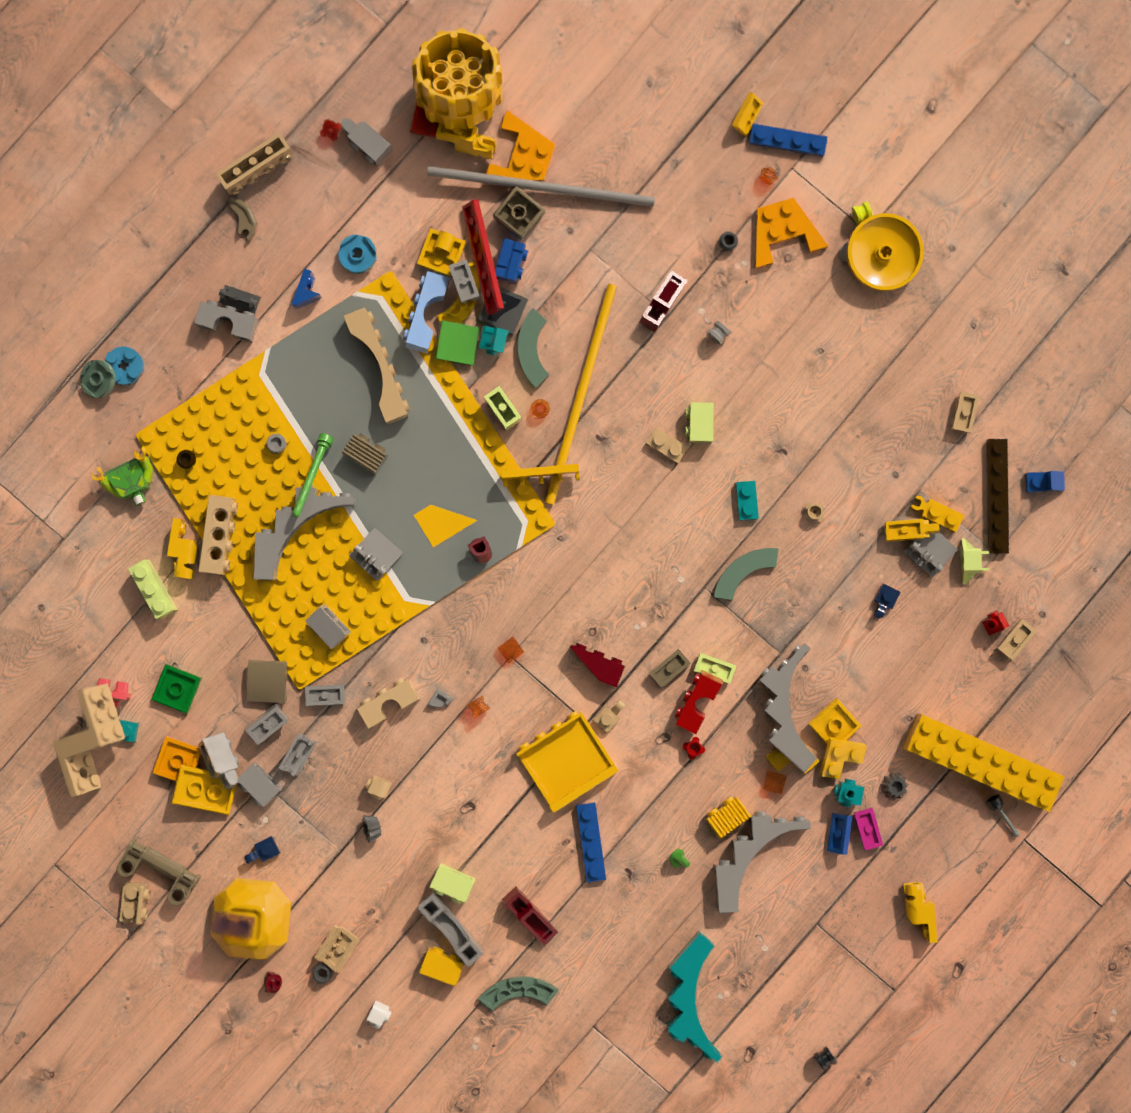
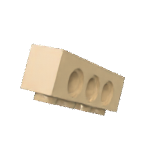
(216, 505)

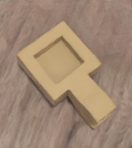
(608, 717)

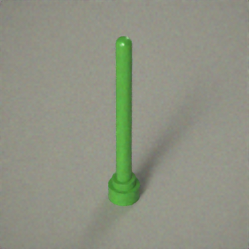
(324, 442)

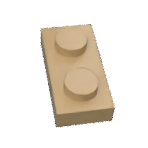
(965, 412)
(667, 445)
(1016, 639)

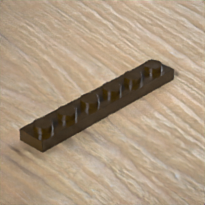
(997, 496)

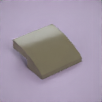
(267, 681)

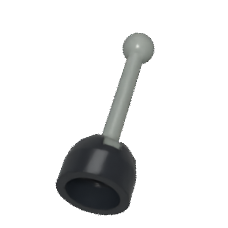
(996, 804)

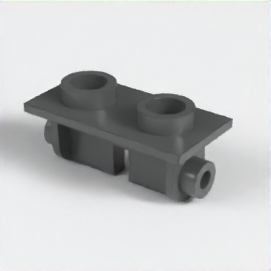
(239, 299)

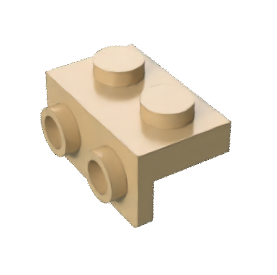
(337, 948)

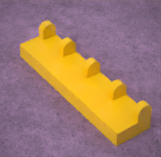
(540, 472)

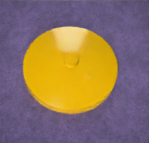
(885, 252)

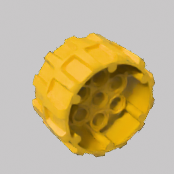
(460, 57)

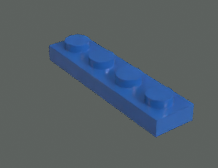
(788, 140)
(591, 842)

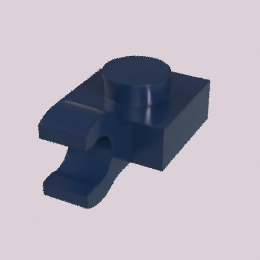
(886, 598)
(264, 849)

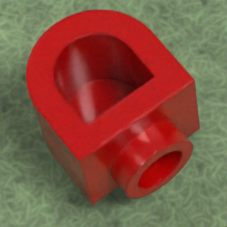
(995, 622)

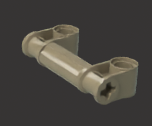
(137, 853)

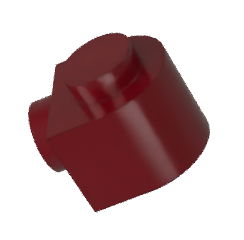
(480, 550)

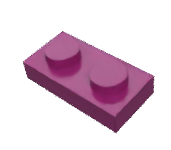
(868, 828)

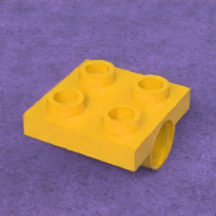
(441, 251)

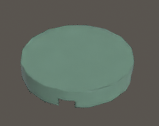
(97, 378)

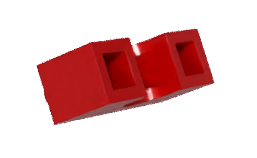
(704, 686)

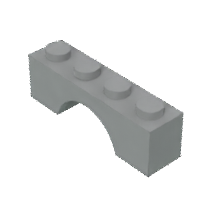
(462, 941)

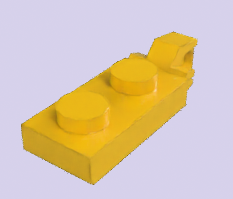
(909, 529)

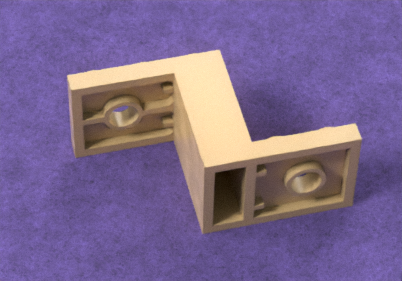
(102, 730)

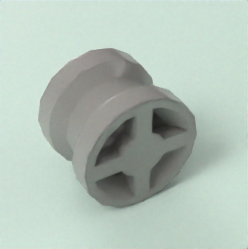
(718, 332)

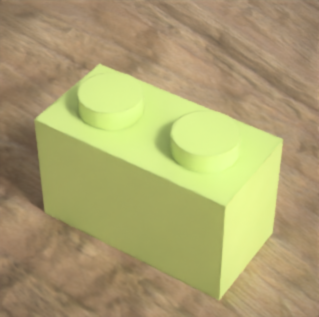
(502, 408)
(700, 422)
(452, 883)

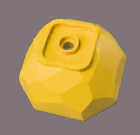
(271, 913)

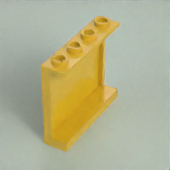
(567, 761)

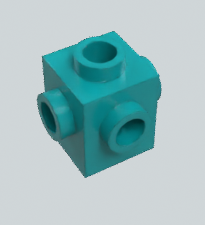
(854, 797)

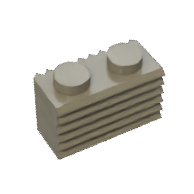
(364, 453)

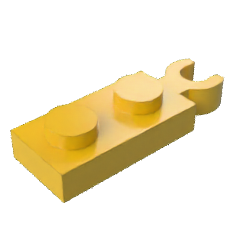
(939, 513)

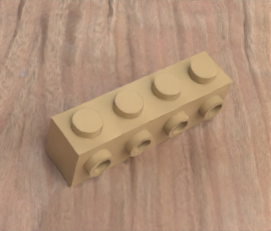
(254, 164)

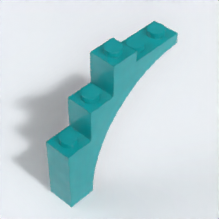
(683, 996)

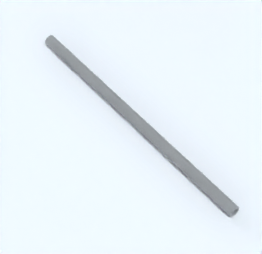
(541, 186)

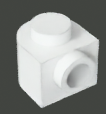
(378, 1014)

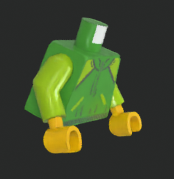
(128, 478)

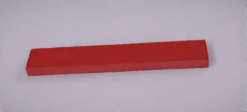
(482, 257)

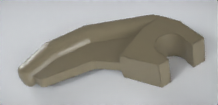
(247, 220)

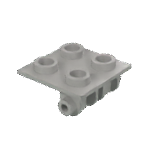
(931, 553)
(376, 554)

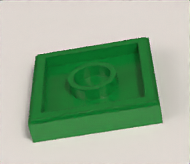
(176, 688)

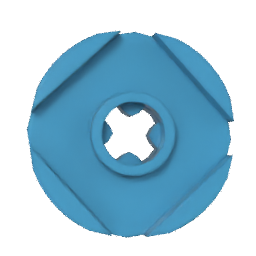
(346, 253)
(130, 356)

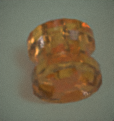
(478, 707)

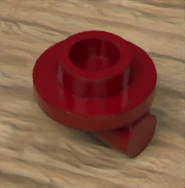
(273, 982)

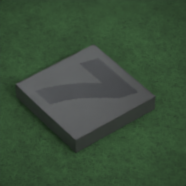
(510, 315)

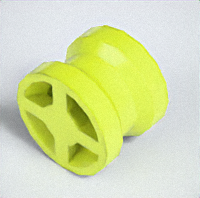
(861, 212)

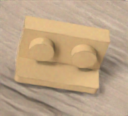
(134, 902)

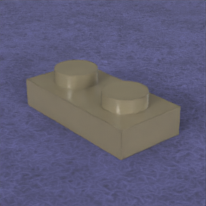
(669, 668)

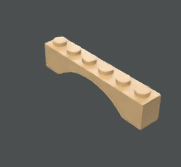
(391, 402)

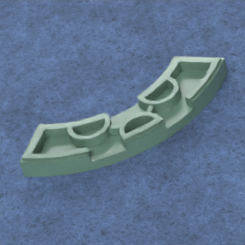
(528, 348)
(741, 568)
(518, 987)

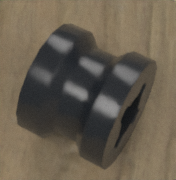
(825, 1058)

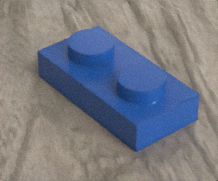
(839, 833)

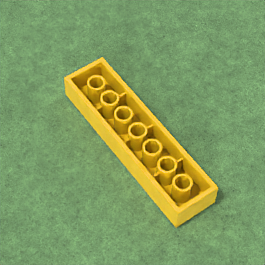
(983, 762)

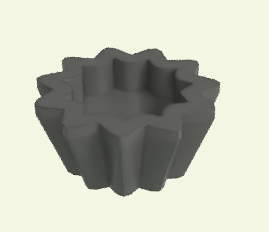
(894, 785)
(371, 828)

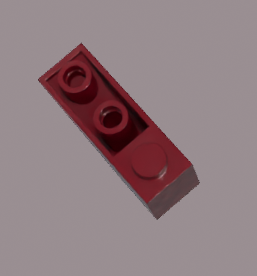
(604, 669)

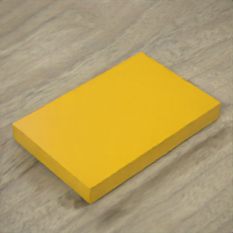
(441, 523)
(199, 790)

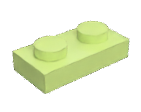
(715, 667)

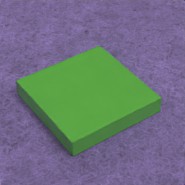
(457, 343)

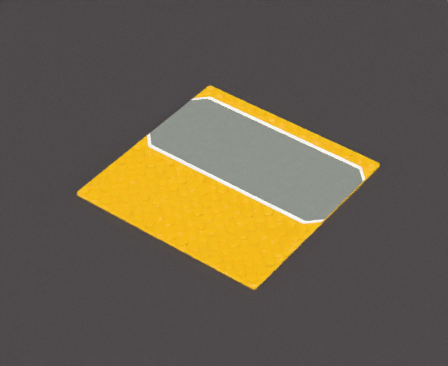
(333, 386)

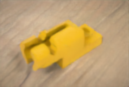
(468, 141)
(183, 549)
(920, 911)

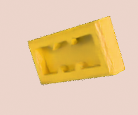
(747, 114)

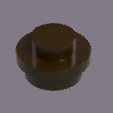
(186, 459)

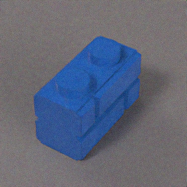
(510, 261)

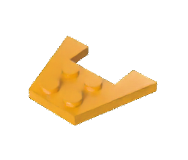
(530, 155)
(780, 223)

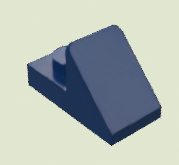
(303, 295)
(1045, 481)

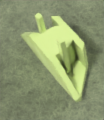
(970, 560)

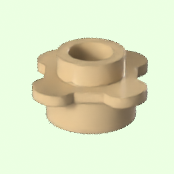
(819, 511)

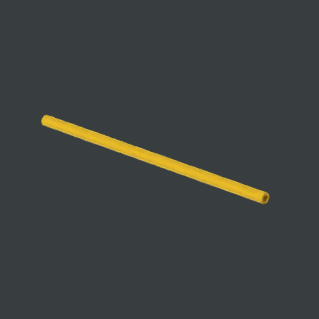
(582, 389)

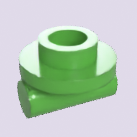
(677, 859)

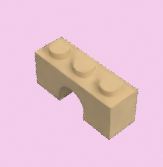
(372, 710)

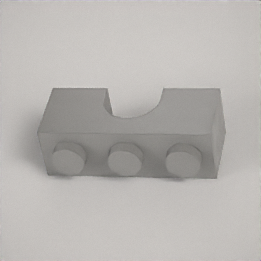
(210, 315)

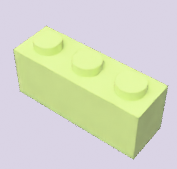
(152, 589)

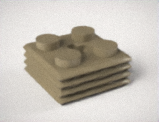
(518, 201)

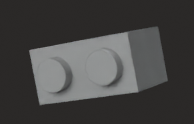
(258, 784)

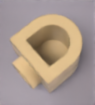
(378, 787)

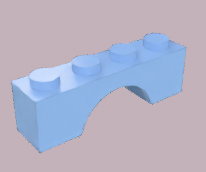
(433, 290)

